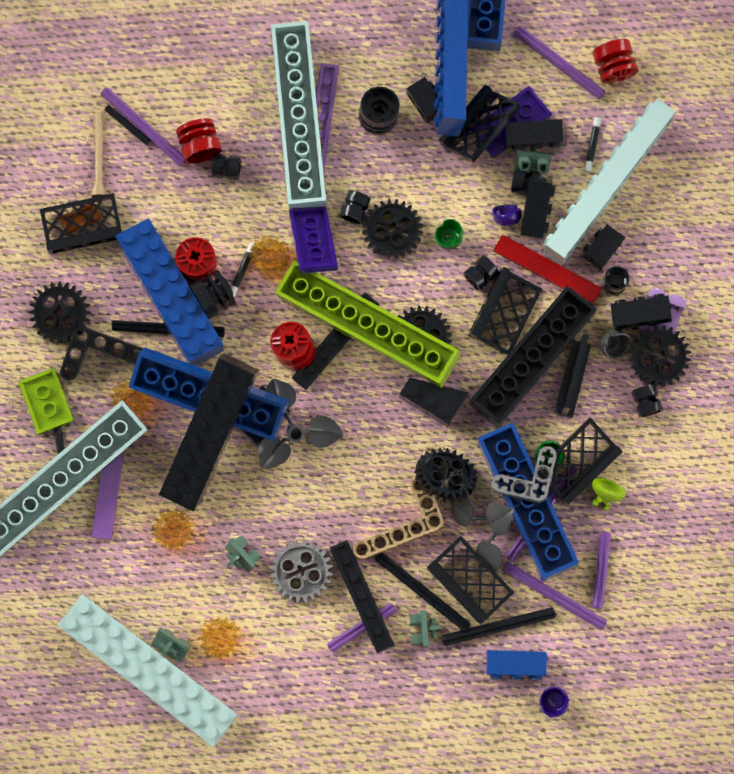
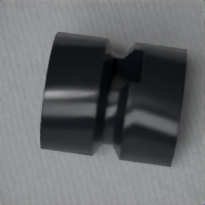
(233, 166)
(521, 180)
(355, 207)
(481, 272)
(615, 281)
(647, 400)

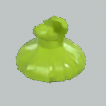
(607, 492)

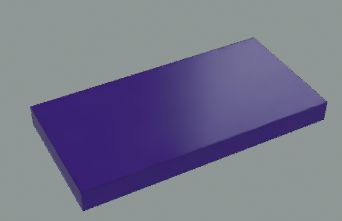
(531, 110)
(313, 240)

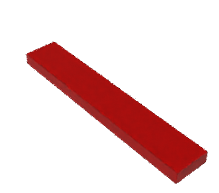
(546, 268)

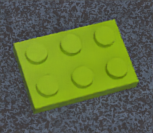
(46, 401)

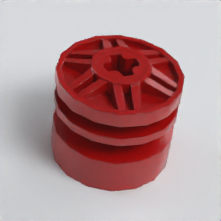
(615, 61)
(198, 140)
(192, 269)
(294, 355)

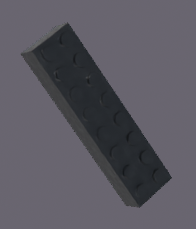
(532, 356)
(208, 432)

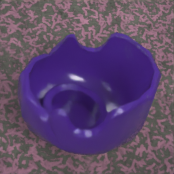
(506, 215)
(558, 698)

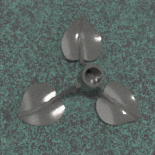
(322, 432)
(499, 519)

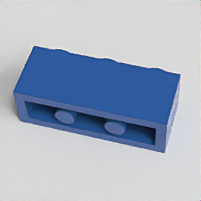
(516, 664)

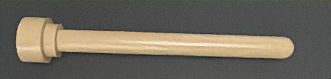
(98, 188)

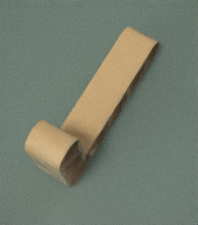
(405, 528)

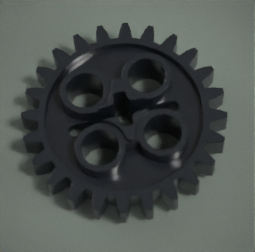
(385, 244)
(42, 312)
(432, 322)
(665, 339)
(459, 475)

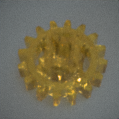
(263, 261)
(133, 393)
(174, 537)
(222, 629)

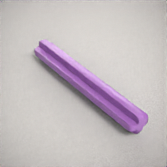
(601, 570)
(357, 630)

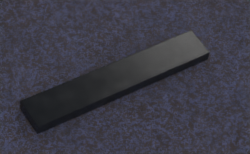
(324, 355)
(362, 597)

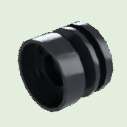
(379, 100)
(213, 294)

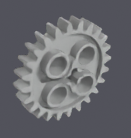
(308, 587)

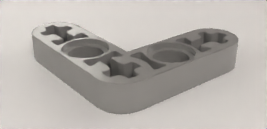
(529, 486)

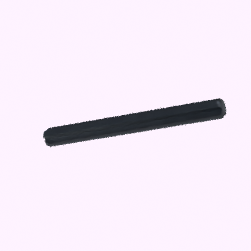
(151, 327)
(422, 591)
(499, 626)

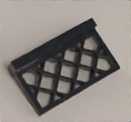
(474, 110)
(84, 239)
(490, 303)
(573, 377)
(592, 470)
(455, 589)

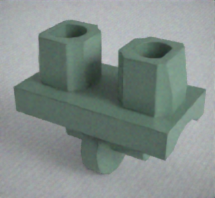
(533, 161)
(238, 555)
(421, 620)
(170, 645)

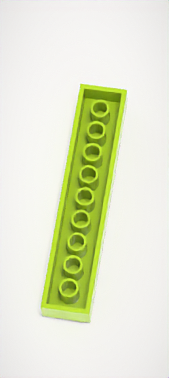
(369, 324)

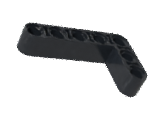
(90, 342)

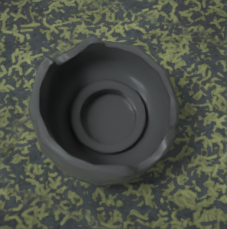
(615, 343)

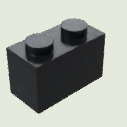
(423, 98)
(603, 247)

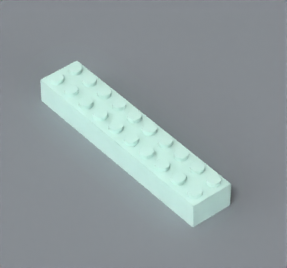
(298, 115)
(608, 181)
(67, 472)
(148, 670)

